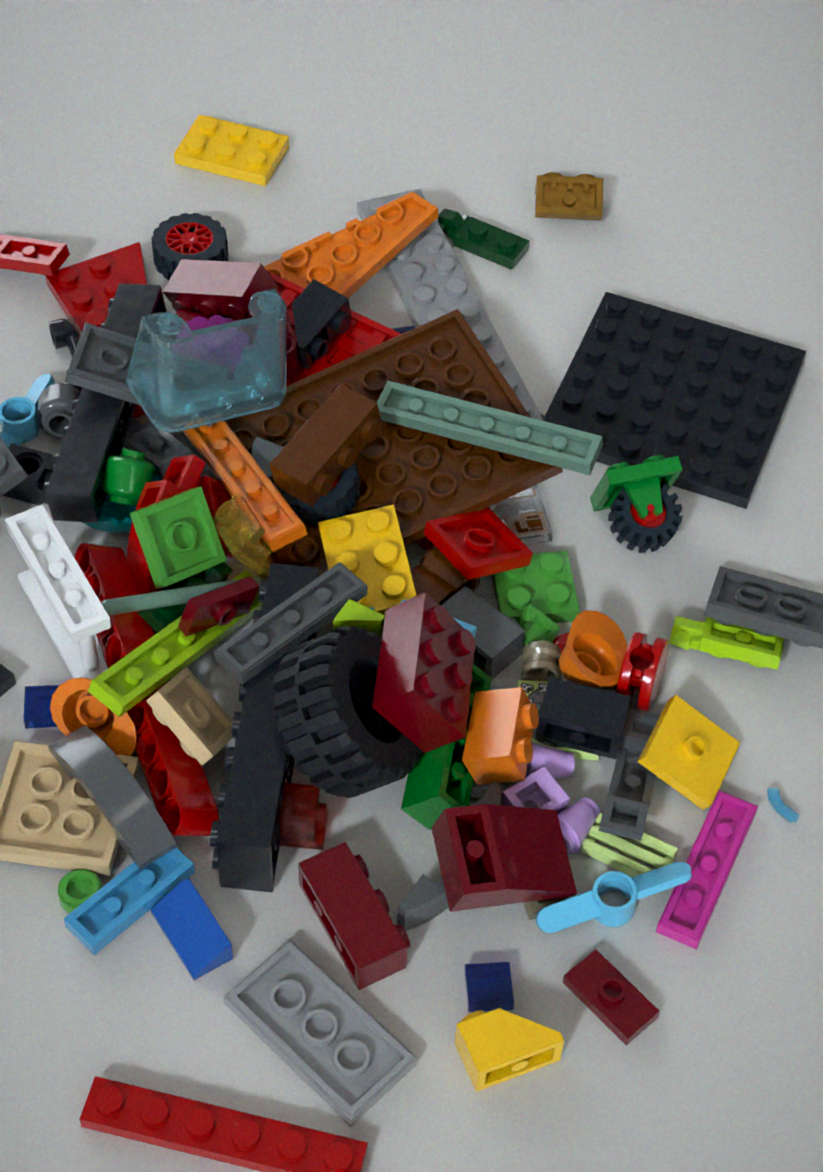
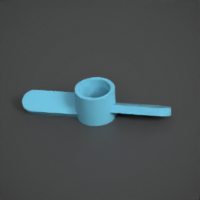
(25, 410)
(589, 905)

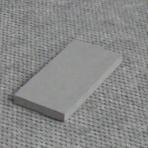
(320, 1032)

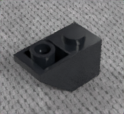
(319, 318)

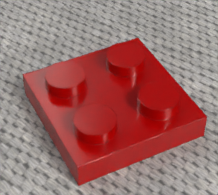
(478, 543)

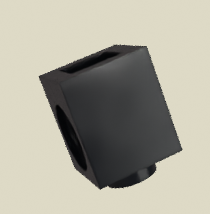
(39, 469)

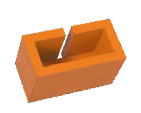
(500, 736)

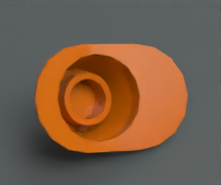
(593, 650)
(75, 707)

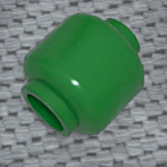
(127, 476)

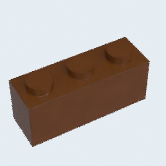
(326, 445)

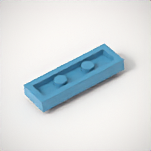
(126, 899)

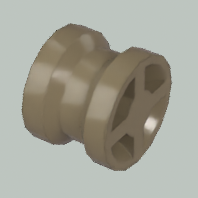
(540, 661)

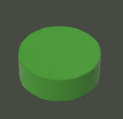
(77, 888)

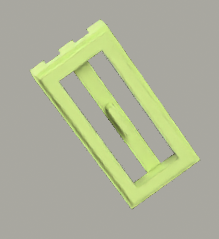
(647, 850)

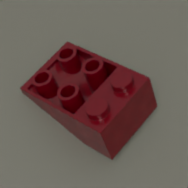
(501, 856)

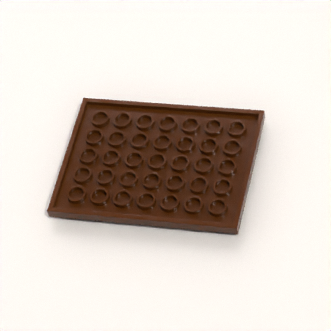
(404, 466)

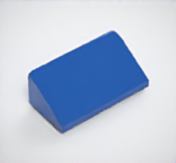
(192, 930)

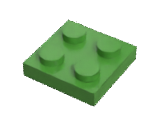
(178, 537)
(543, 583)

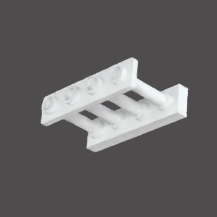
(60, 592)

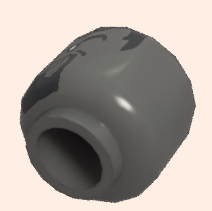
(55, 408)

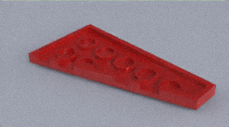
(88, 286)

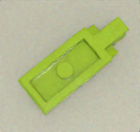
(727, 641)

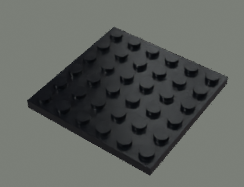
(680, 390)

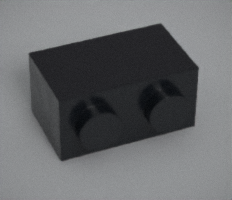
(582, 717)

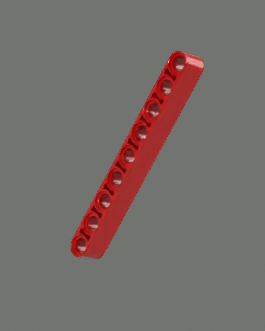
(173, 777)

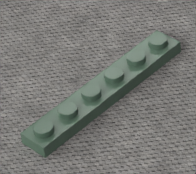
(490, 427)

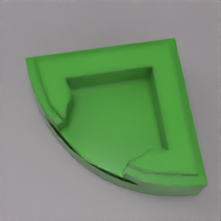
(537, 625)

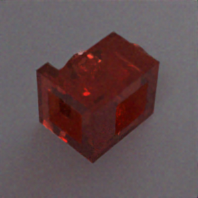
(303, 817)

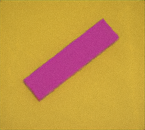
(710, 864)

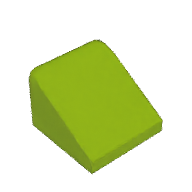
(359, 616)

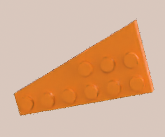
(358, 251)

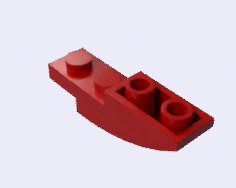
(180, 476)

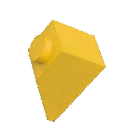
(504, 1046)

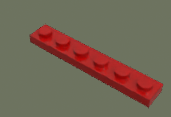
(216, 1131)

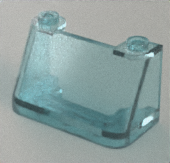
(212, 371)

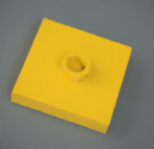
(689, 752)

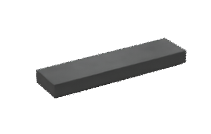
(289, 623)

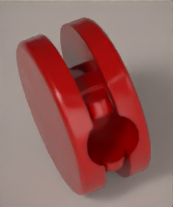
(643, 669)

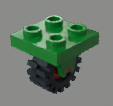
(640, 501)

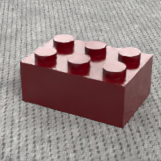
(424, 673)

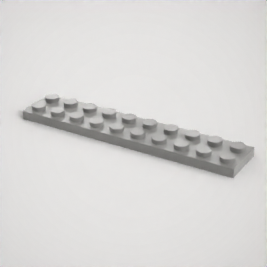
(434, 284)

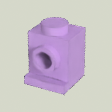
(537, 791)

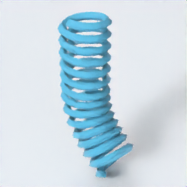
(775, 797)

